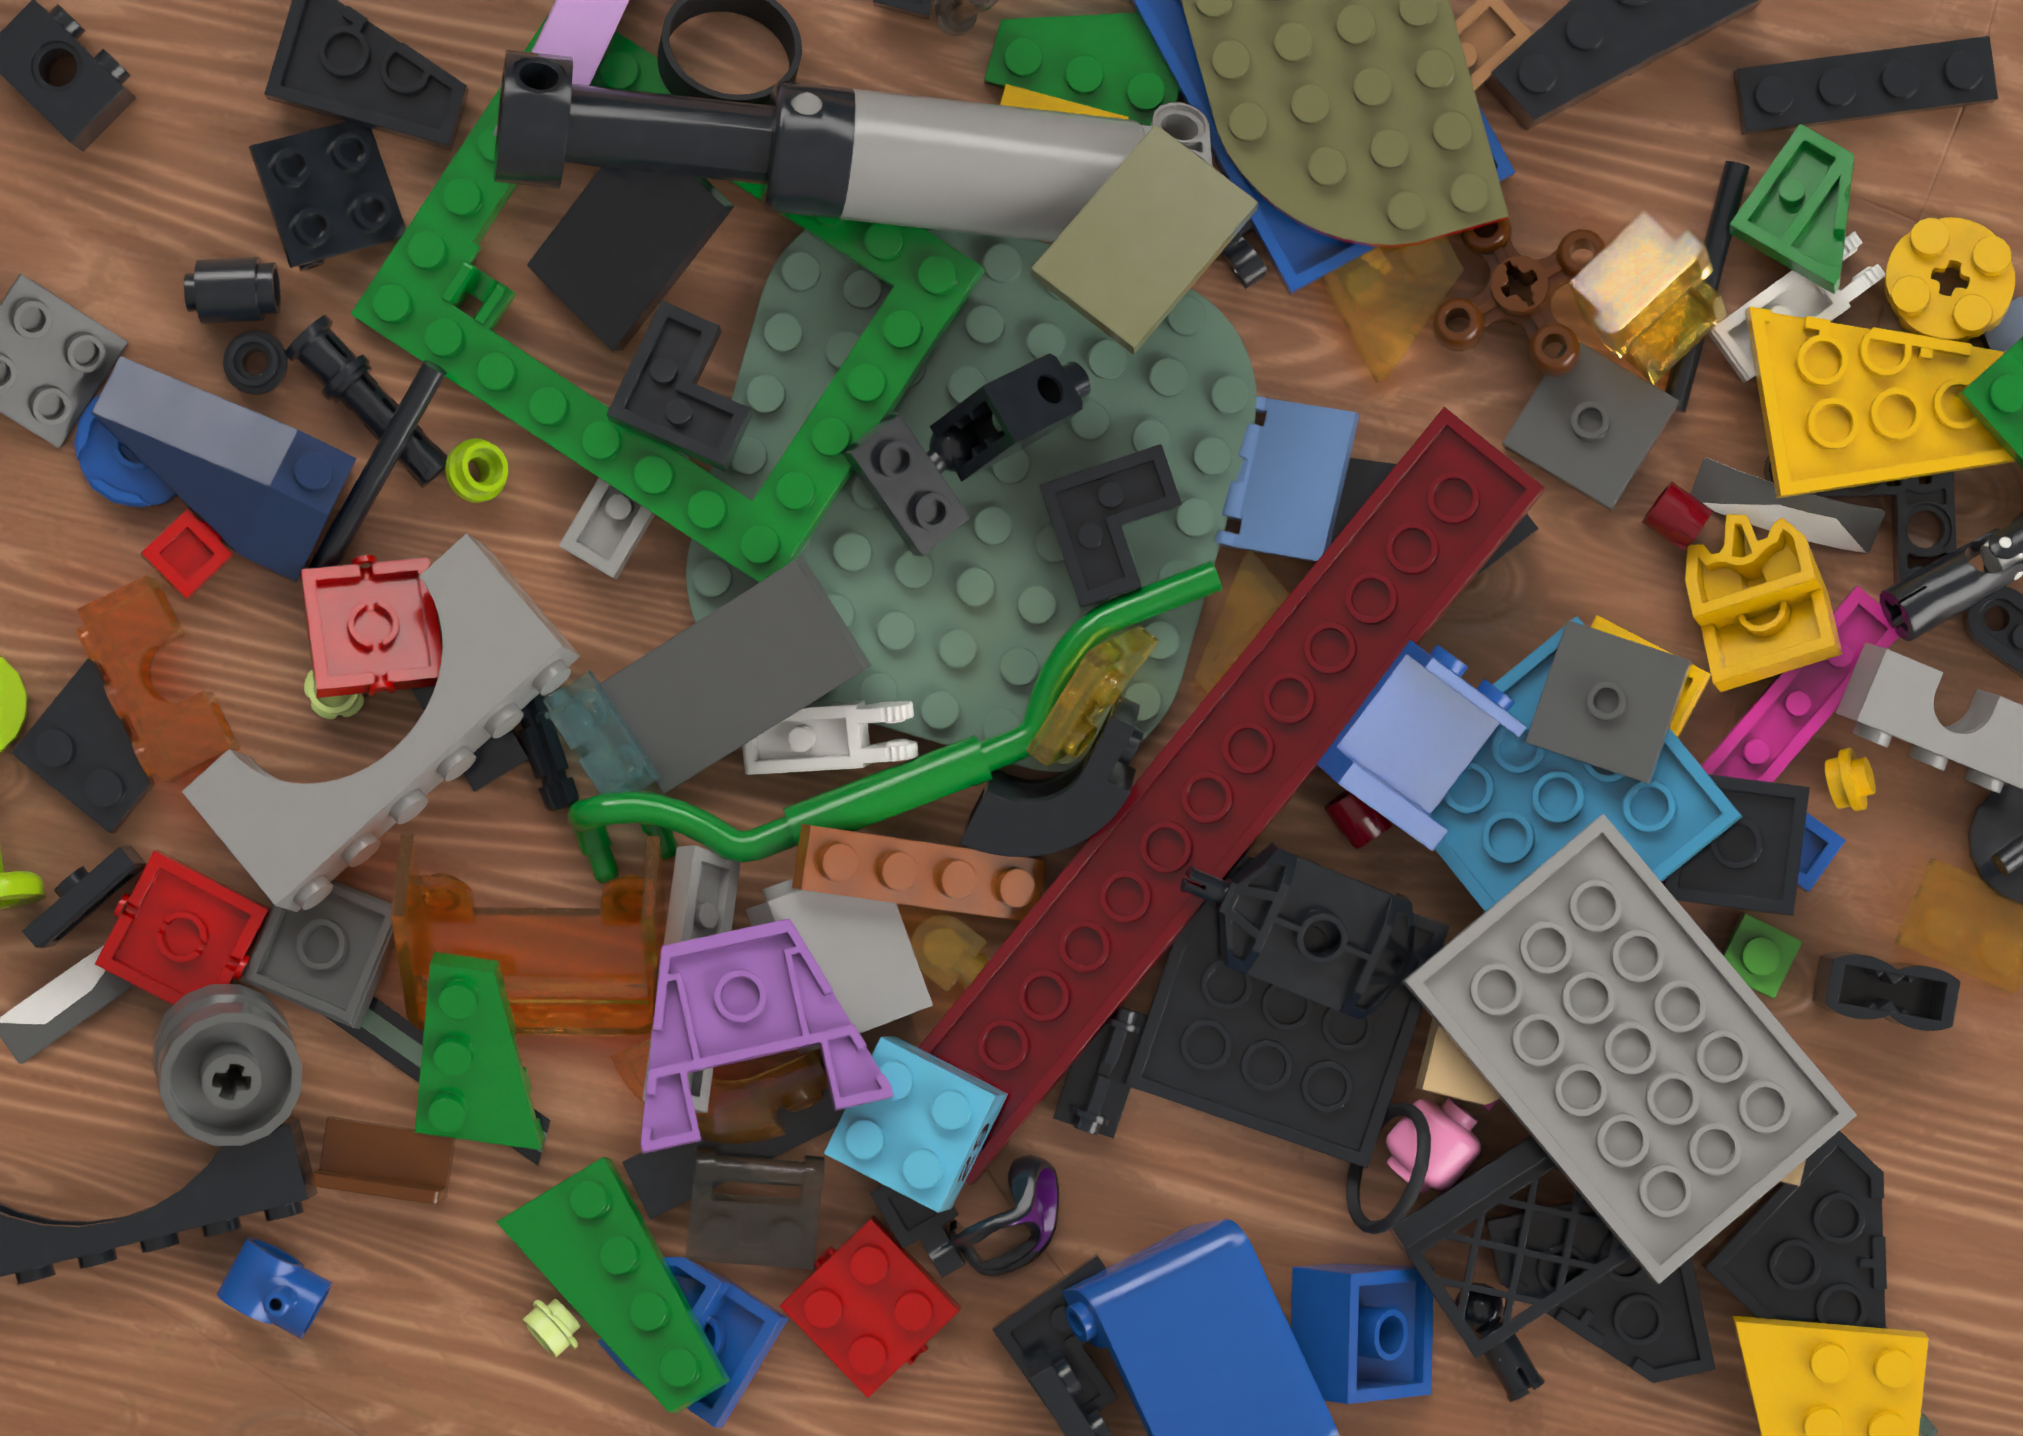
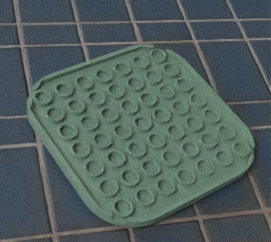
(993, 598)

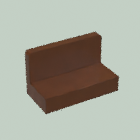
(384, 1161)

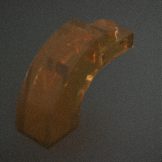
(746, 1107)

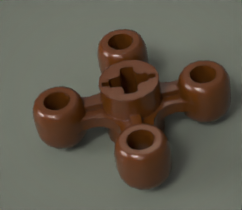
(1496, 305)

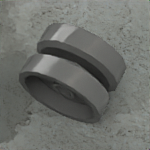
(226, 1065)

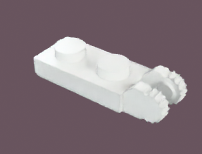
(1793, 297)
(829, 739)

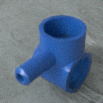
(274, 1287)

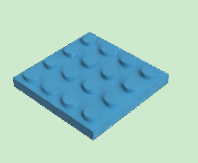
(1527, 802)

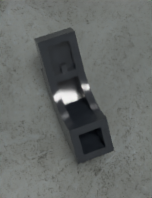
(1058, 812)

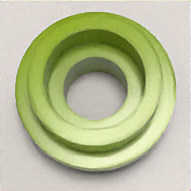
(492, 468)

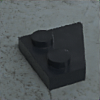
(87, 751)

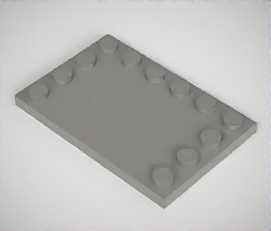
(1629, 1048)

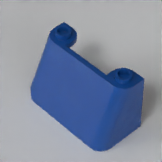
(1201, 1338)

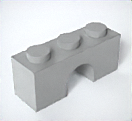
(1896, 700)

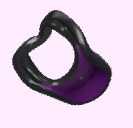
(1036, 1200)

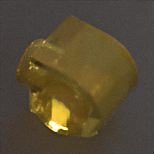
(948, 950)

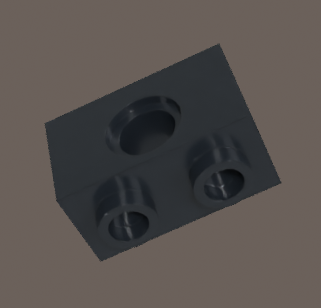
(86, 103)

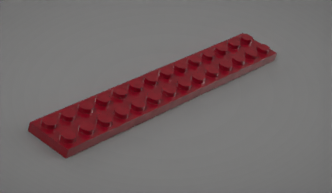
(1231, 768)

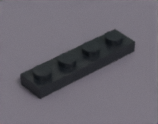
(1865, 85)

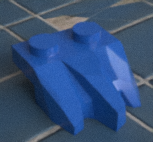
(737, 1327)

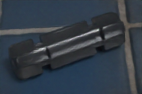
(546, 756)

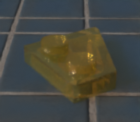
(1089, 694)

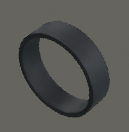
(766, 12)

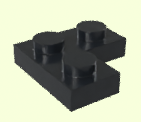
(662, 392)
(1089, 515)
(1045, 1324)

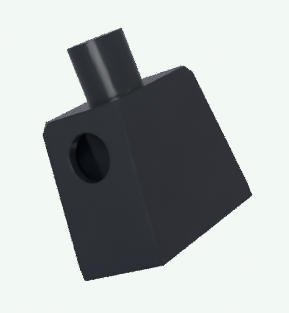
(1025, 404)

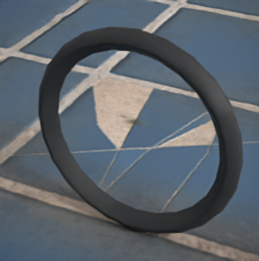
(1414, 1185)

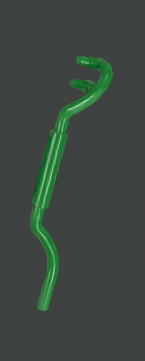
(897, 787)

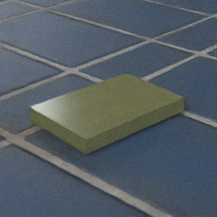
(1144, 239)

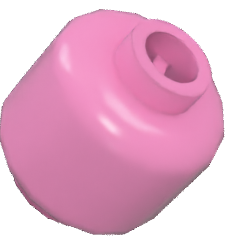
(1452, 1144)

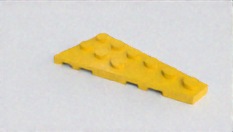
(1864, 403)
(1832, 1377)

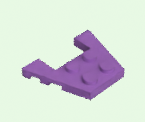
(742, 1001)

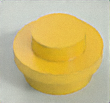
(1849, 780)

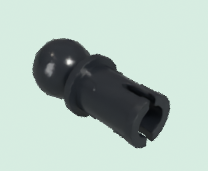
(1507, 1358)

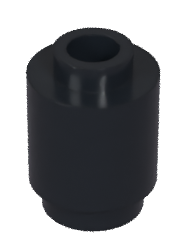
(232, 290)

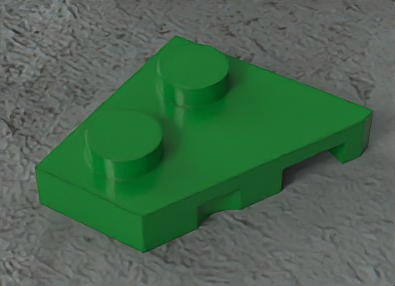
(1801, 208)

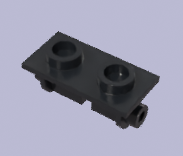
(1096, 1080)

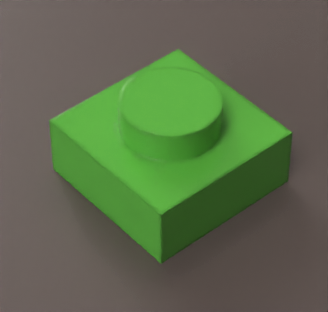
(1760, 954)

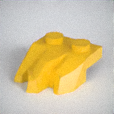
(1760, 604)

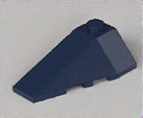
(237, 469)

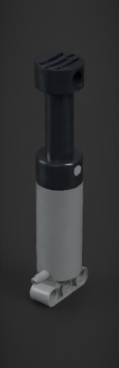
(832, 148)

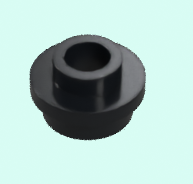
(236, 357)

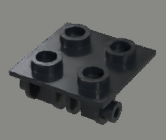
(327, 193)

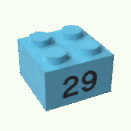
(925, 1133)

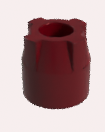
(1677, 516)
(1356, 819)

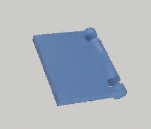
(1290, 480)

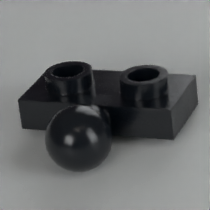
(910, 481)

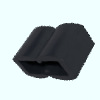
(1898, 992)

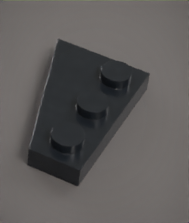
(359, 74)

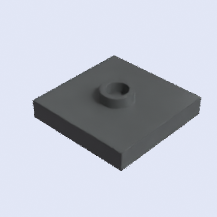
(1591, 426)
(1608, 701)
(326, 954)

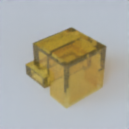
(1649, 296)

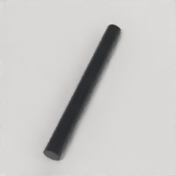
(1717, 245)
(379, 465)

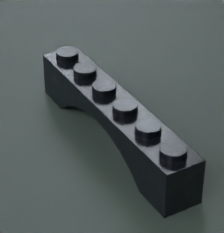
(238, 1181)

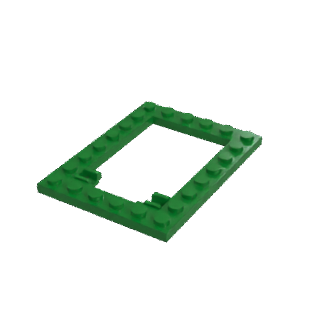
(431, 273)

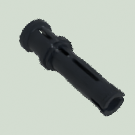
(349, 381)

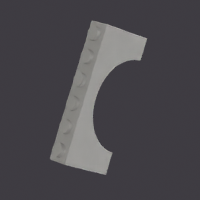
(493, 663)

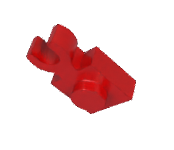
(187, 554)

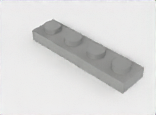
(700, 907)

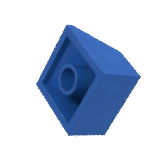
(1364, 1330)

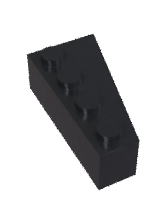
(1597, 45)

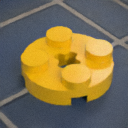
(1933, 248)

